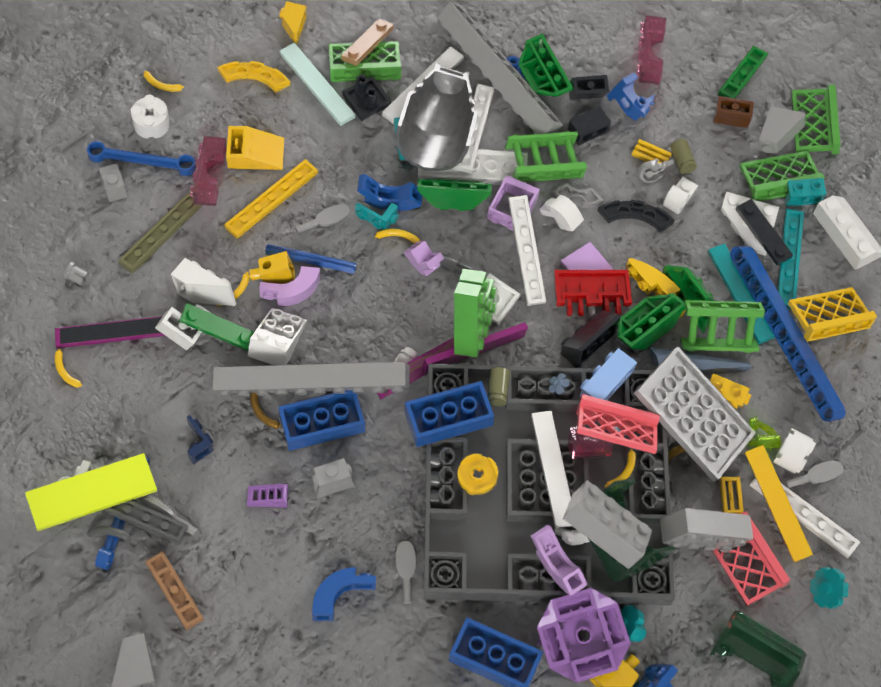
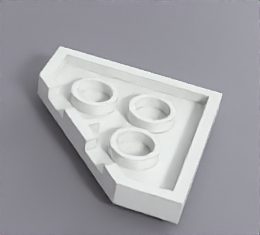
(728, 208)

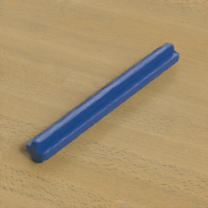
(313, 259)

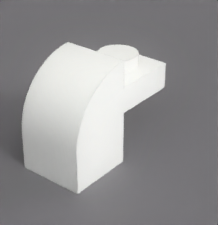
(564, 211)

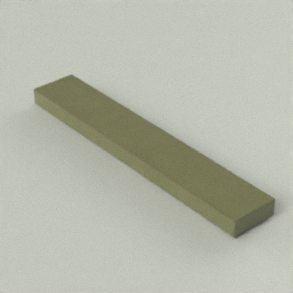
(159, 233)

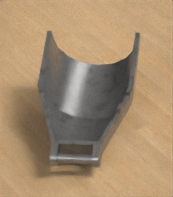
(437, 120)

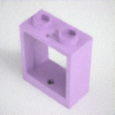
(515, 188)

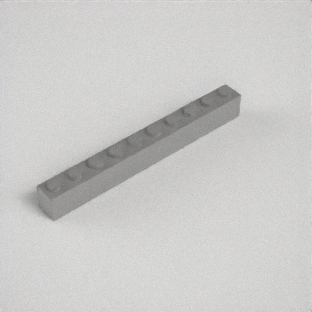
(498, 70)
(310, 378)

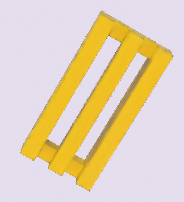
(652, 151)
(730, 492)

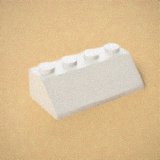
(847, 231)

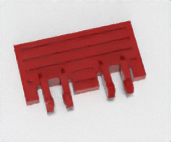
(594, 286)

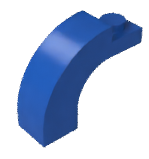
(381, 196)
(336, 585)

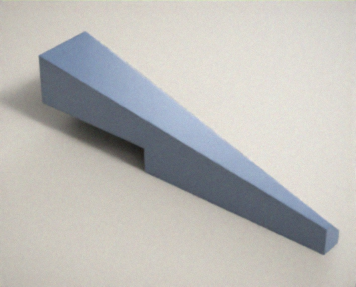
(706, 364)

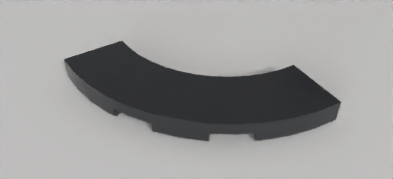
(636, 210)

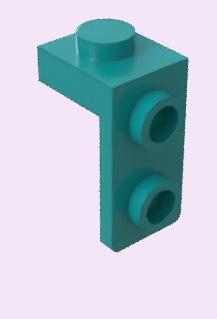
(380, 222)

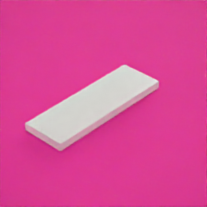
(489, 167)

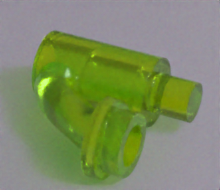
(771, 440)

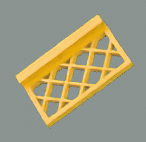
(837, 325)

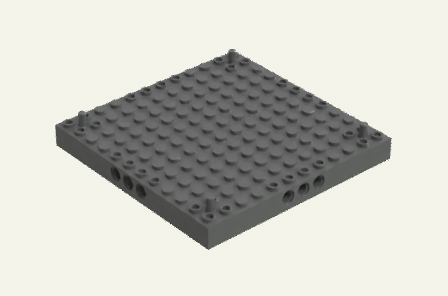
(484, 541)

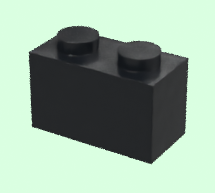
(589, 87)
(589, 125)

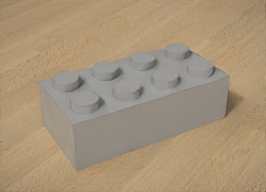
(607, 524)
(706, 529)

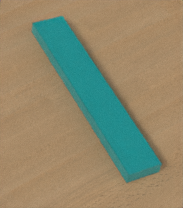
(721, 258)
(790, 269)

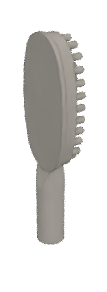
(326, 217)
(818, 474)
(156, 505)
(406, 567)

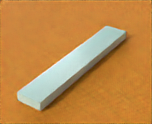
(317, 84)

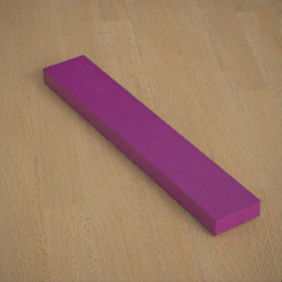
(492, 341)

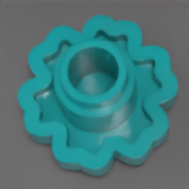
(829, 587)
(633, 621)

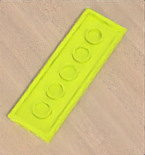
(90, 492)

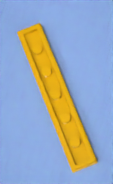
(271, 199)
(778, 503)

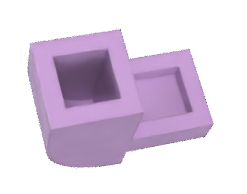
(423, 258)

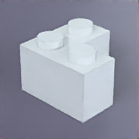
(176, 331)

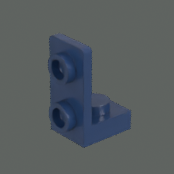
(202, 449)

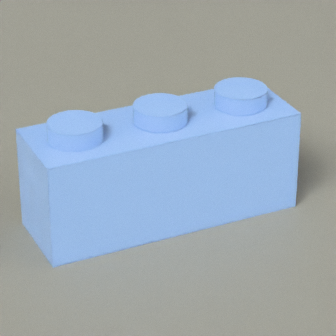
(610, 376)

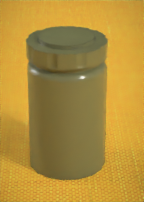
(683, 156)
(498, 386)

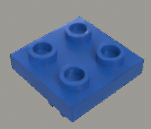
(657, 676)

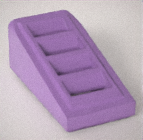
(275, 488)

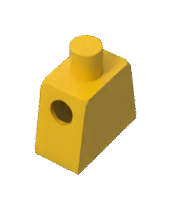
(274, 269)
(623, 677)

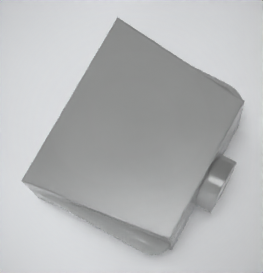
(331, 478)

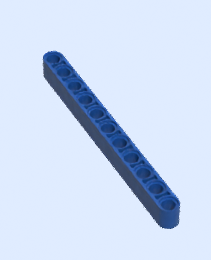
(788, 334)

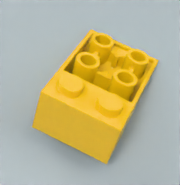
(254, 149)

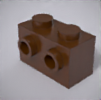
(733, 112)

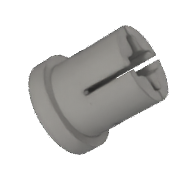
(75, 274)

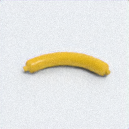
(162, 86)
(397, 232)
(242, 286)
(62, 372)
(628, 469)

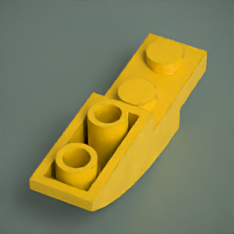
(651, 279)

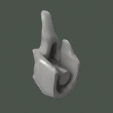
(649, 170)

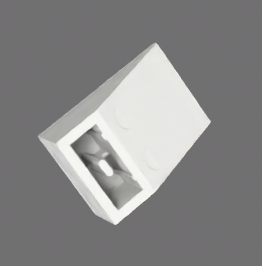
(201, 285)
(276, 337)

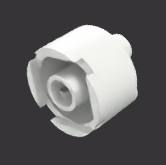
(150, 117)
(794, 450)

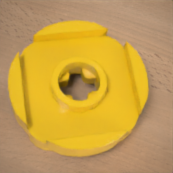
(473, 484)

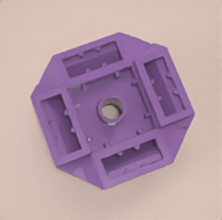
(606, 629)

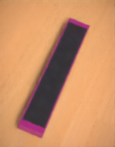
(107, 332)

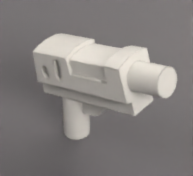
(571, 537)

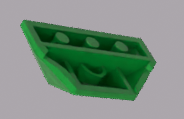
(543, 69)
(453, 193)
(690, 289)
(649, 320)

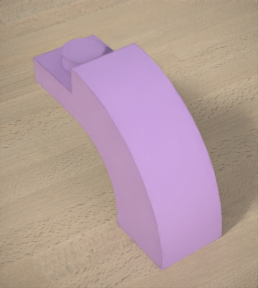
(294, 291)
(556, 562)

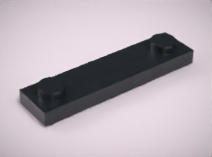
(764, 232)

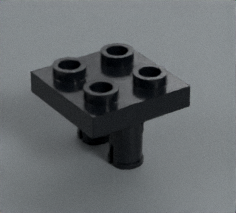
(366, 97)

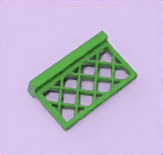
(380, 71)
(831, 121)
(777, 189)

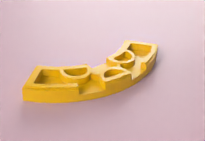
(254, 70)

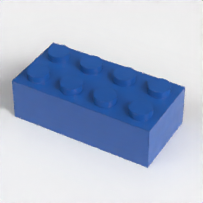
(449, 413)
(321, 419)
(495, 655)

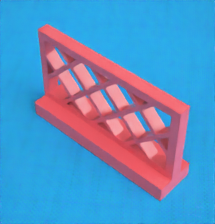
(624, 417)
(769, 562)

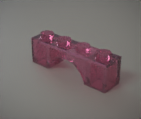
(650, 66)
(211, 153)

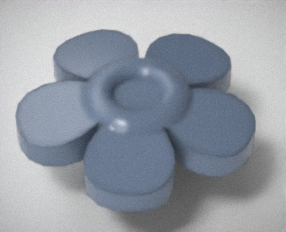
(558, 384)

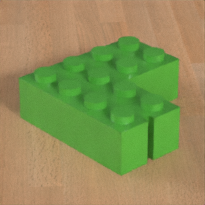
(473, 311)

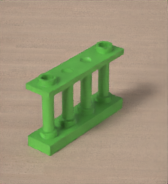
(545, 172)
(718, 309)

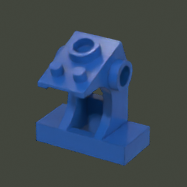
(628, 99)

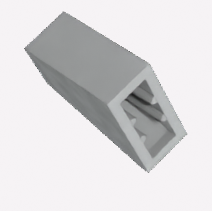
(780, 128)
(134, 663)

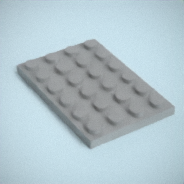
(695, 413)

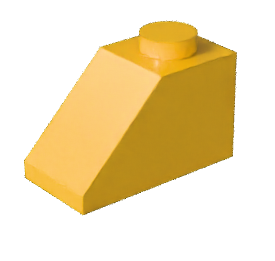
(293, 19)

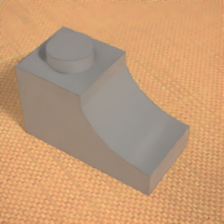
(113, 182)

